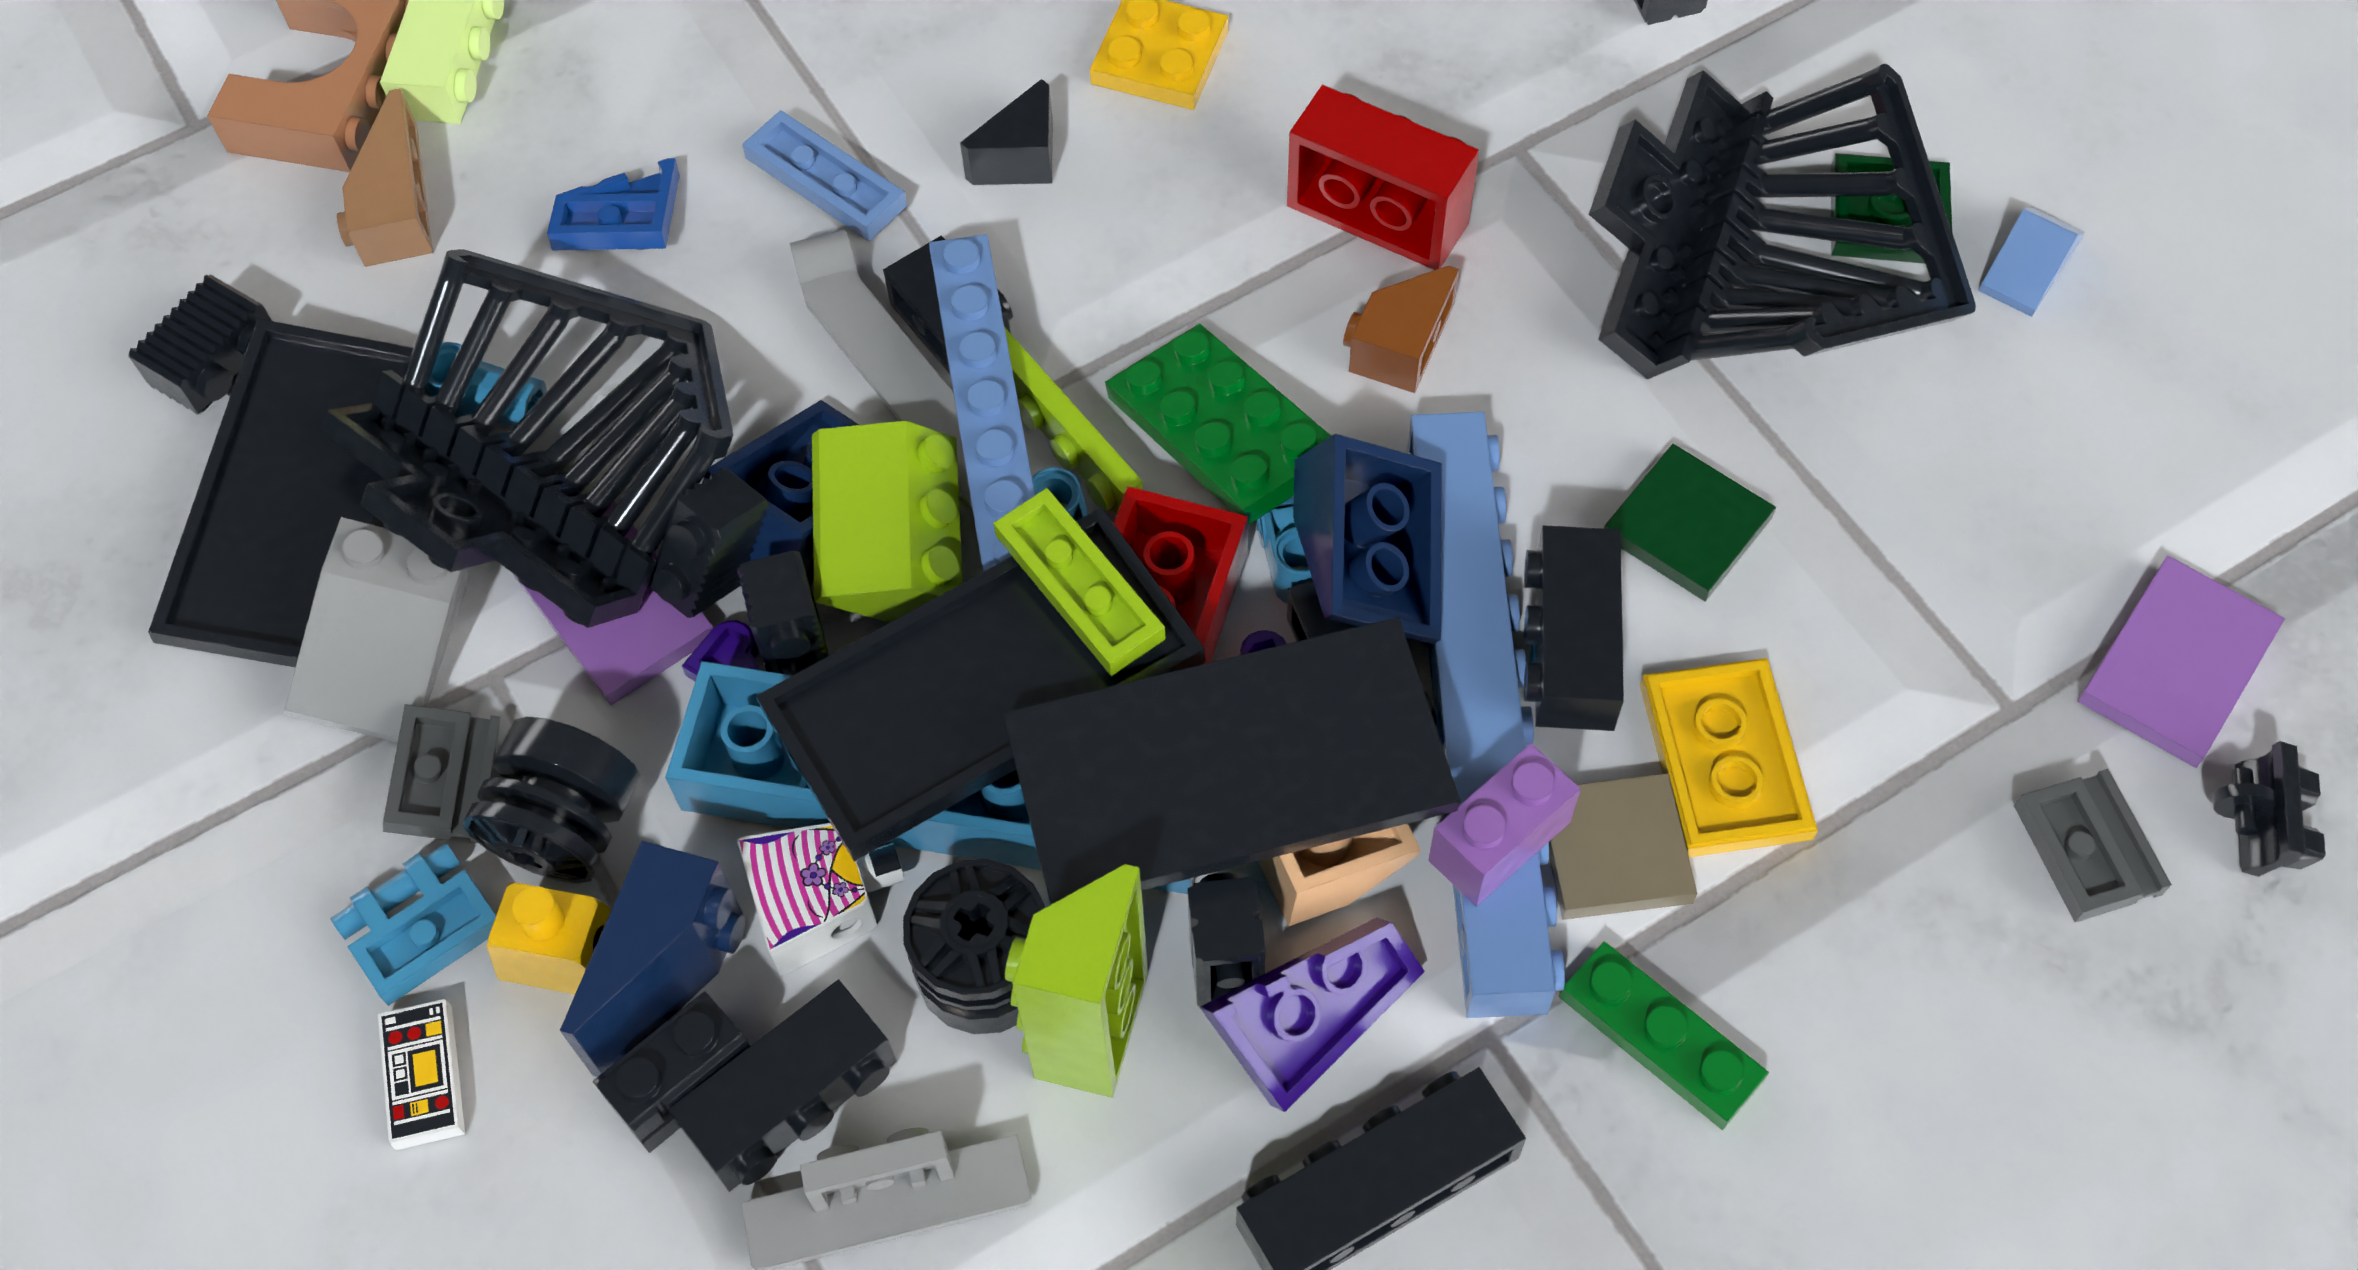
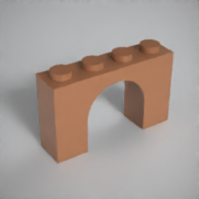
(320, 118)

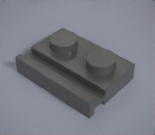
(438, 771)
(2091, 845)

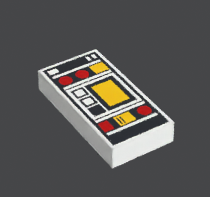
(420, 1074)

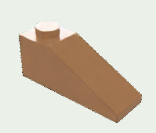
(386, 190)

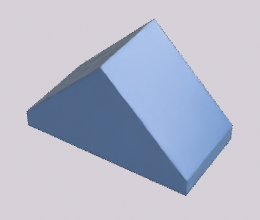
(2030, 260)

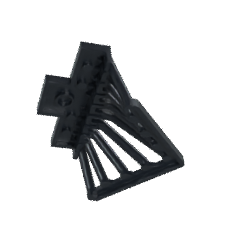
(1691, 239)
(482, 501)

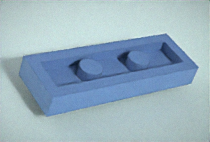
(825, 175)

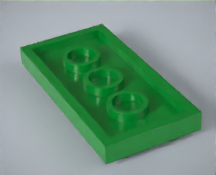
(1218, 420)

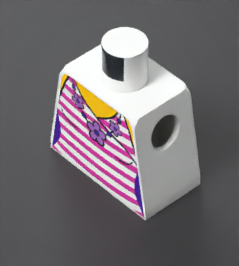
(813, 891)

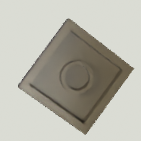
(1622, 850)

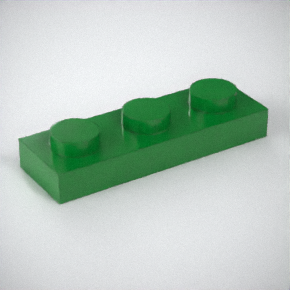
(1663, 1035)

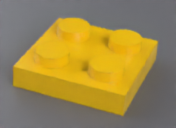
(1160, 51)

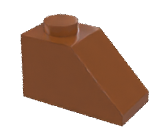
(1401, 328)

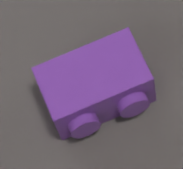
(1503, 824)

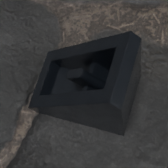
(1013, 143)

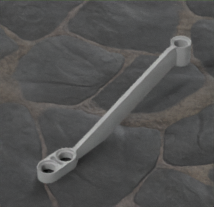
(874, 340)

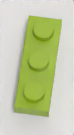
(1079, 581)

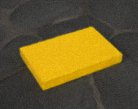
(1728, 757)

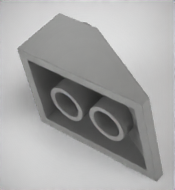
(373, 632)

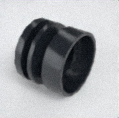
(552, 799)
(960, 977)

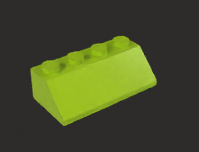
(1082, 982)

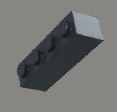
(1382, 1178)

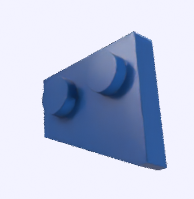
(616, 213)

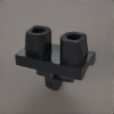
(2268, 809)

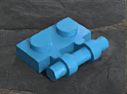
(424, 935)

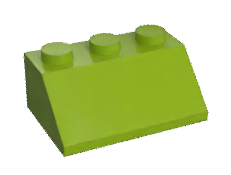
(884, 517)

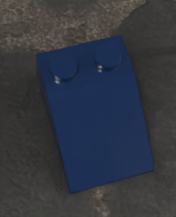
(781, 471)
(1372, 533)
(653, 954)

